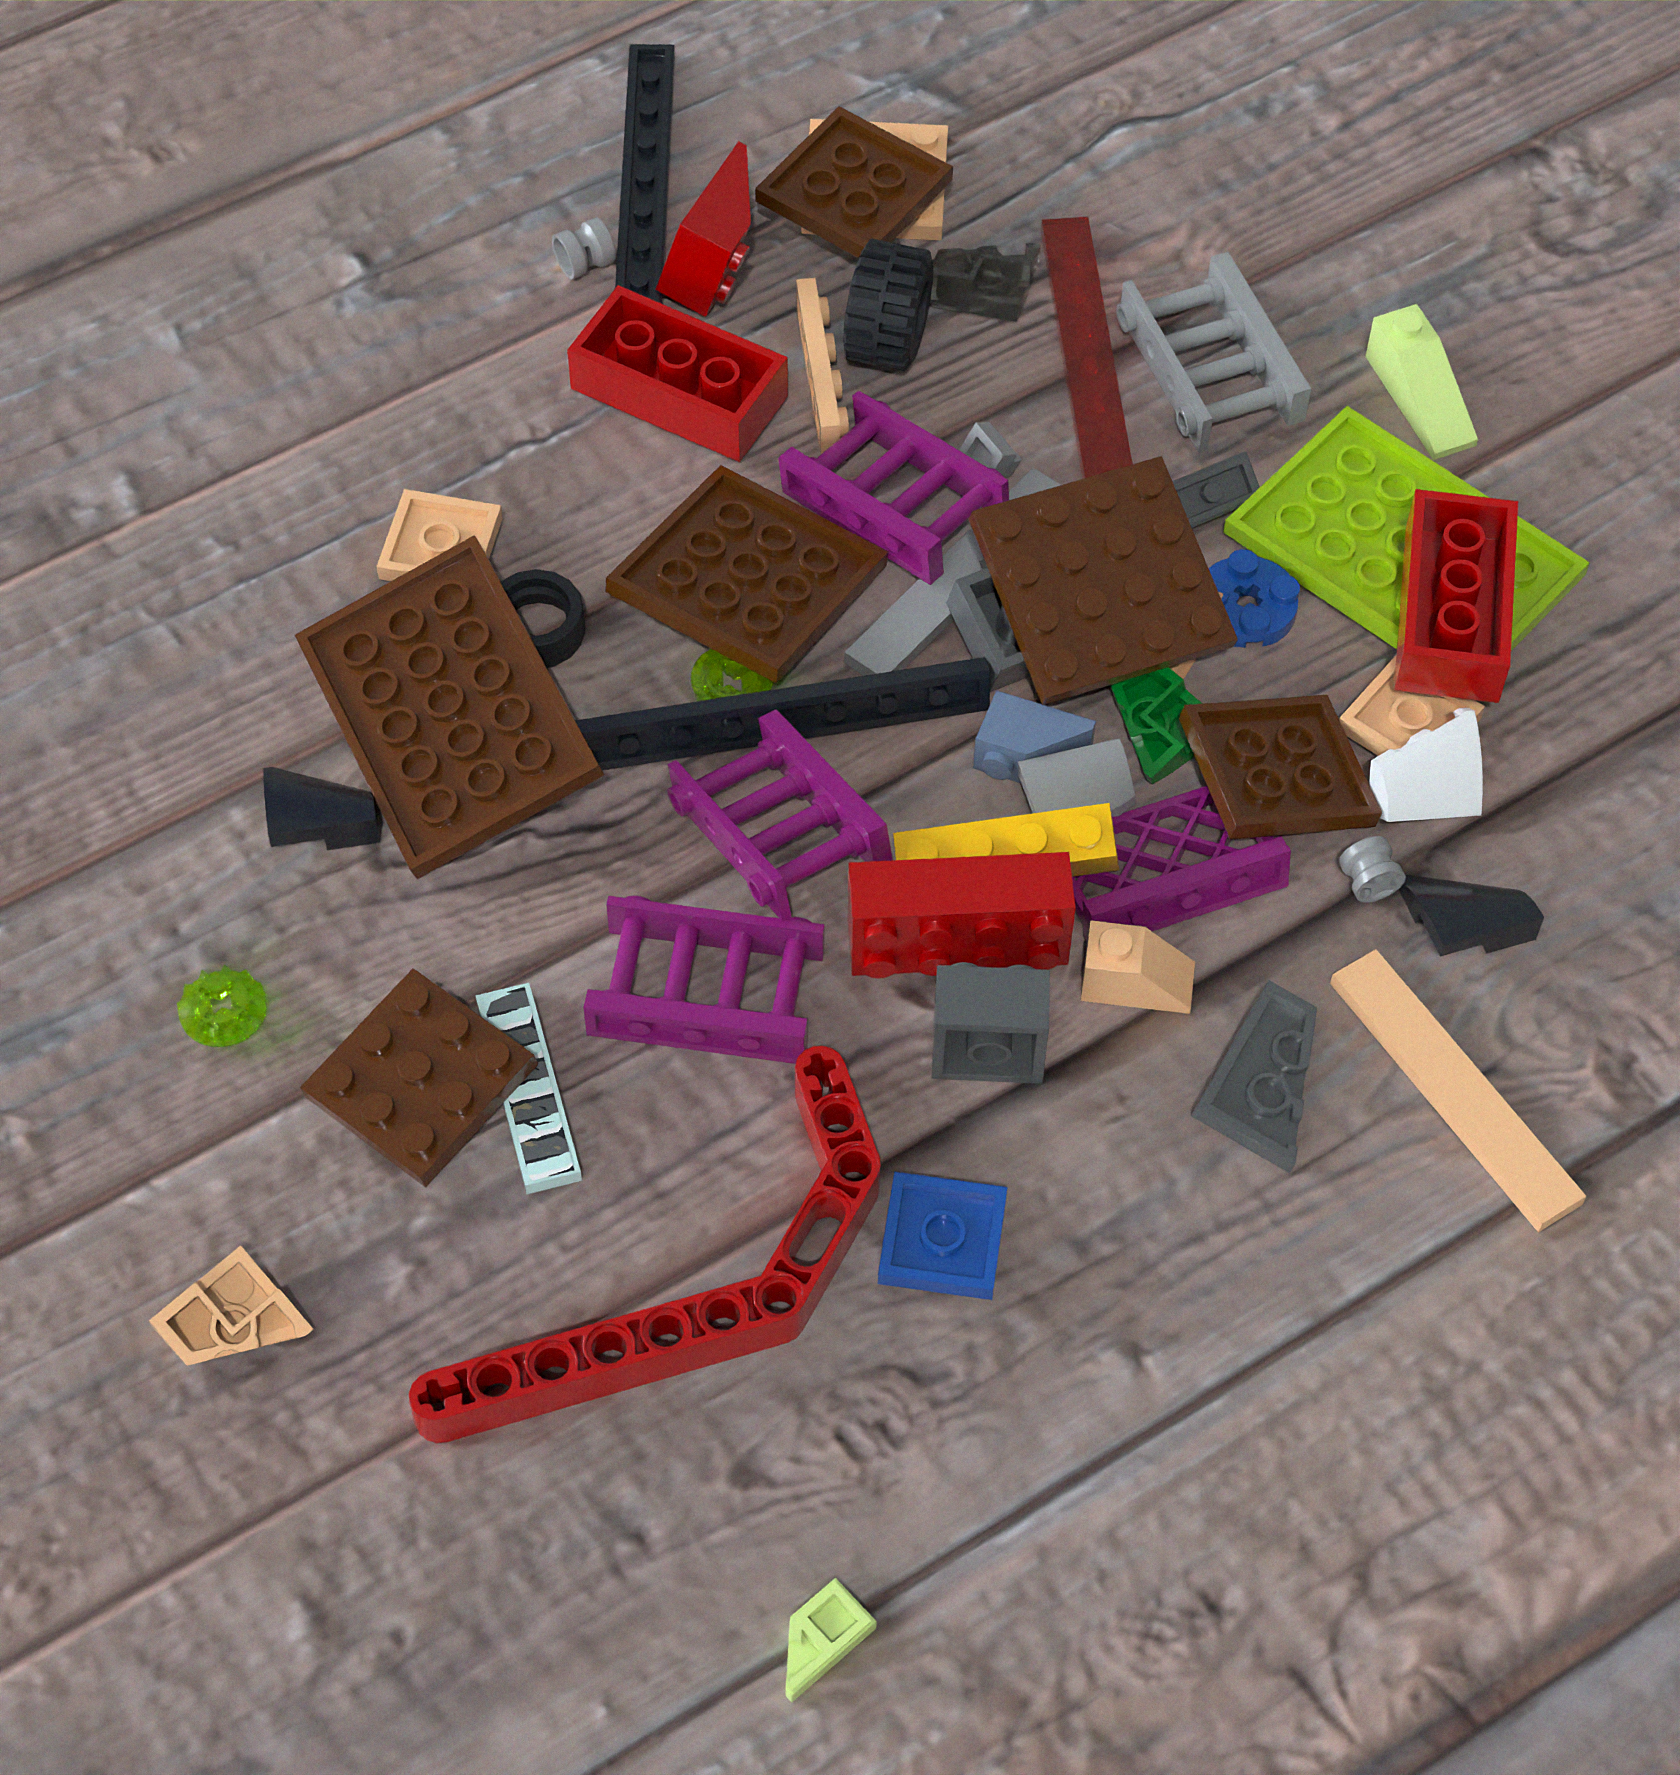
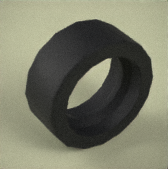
(555, 590)

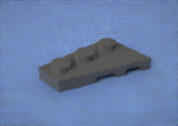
(1262, 1078)

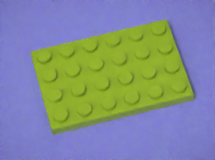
(1341, 522)

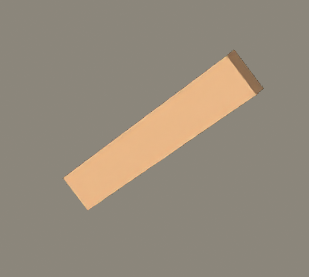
(1458, 1091)

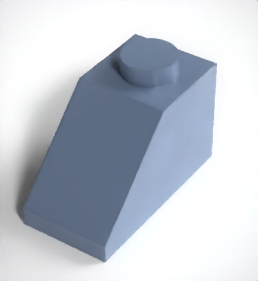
(1025, 730)

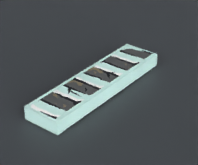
(535, 1107)

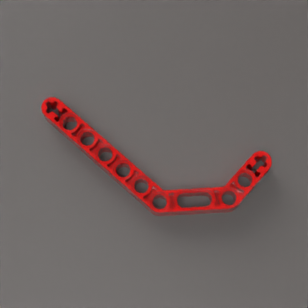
(689, 1316)

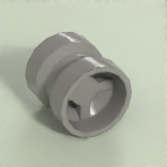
(583, 248)

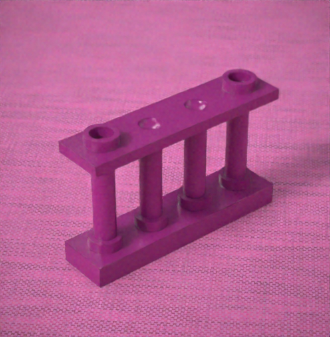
(885, 524)
(806, 776)
(695, 1026)

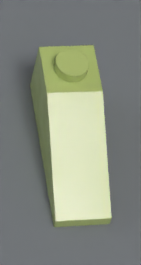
(1420, 380)

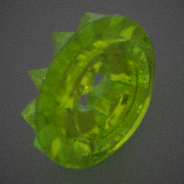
(708, 677)
(225, 1026)

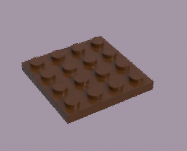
(747, 573)
(1102, 580)

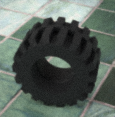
(888, 304)

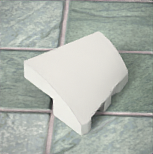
(1432, 774)

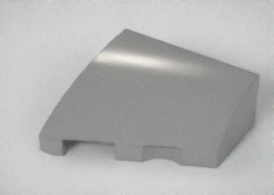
(1079, 778)

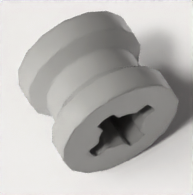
(1372, 869)

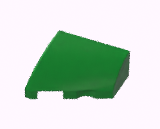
(1151, 715)

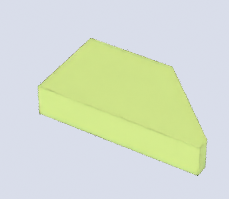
(823, 1635)

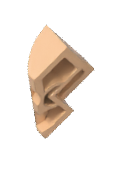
(228, 1313)

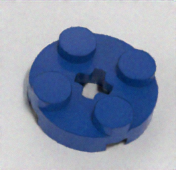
(1271, 587)

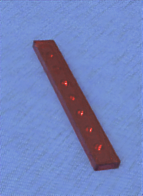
(1085, 346)

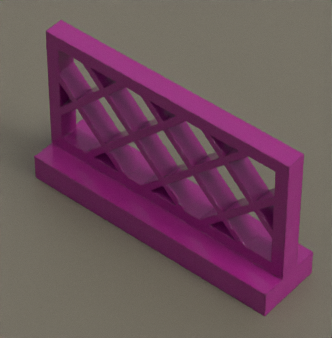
(1181, 889)

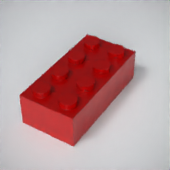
(678, 373)
(1457, 596)
(958, 911)

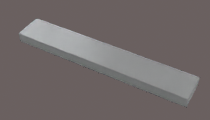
(922, 610)

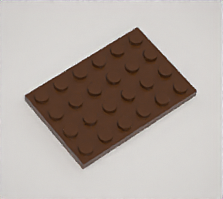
(447, 707)

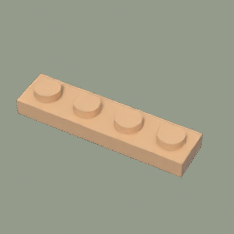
(818, 352)

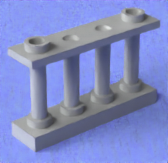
(1241, 321)

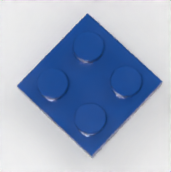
(942, 1235)

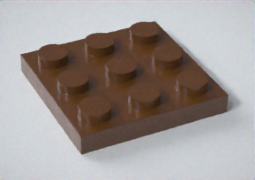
(853, 183)
(1279, 766)
(419, 1077)

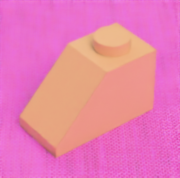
(1135, 969)

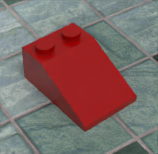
(711, 239)

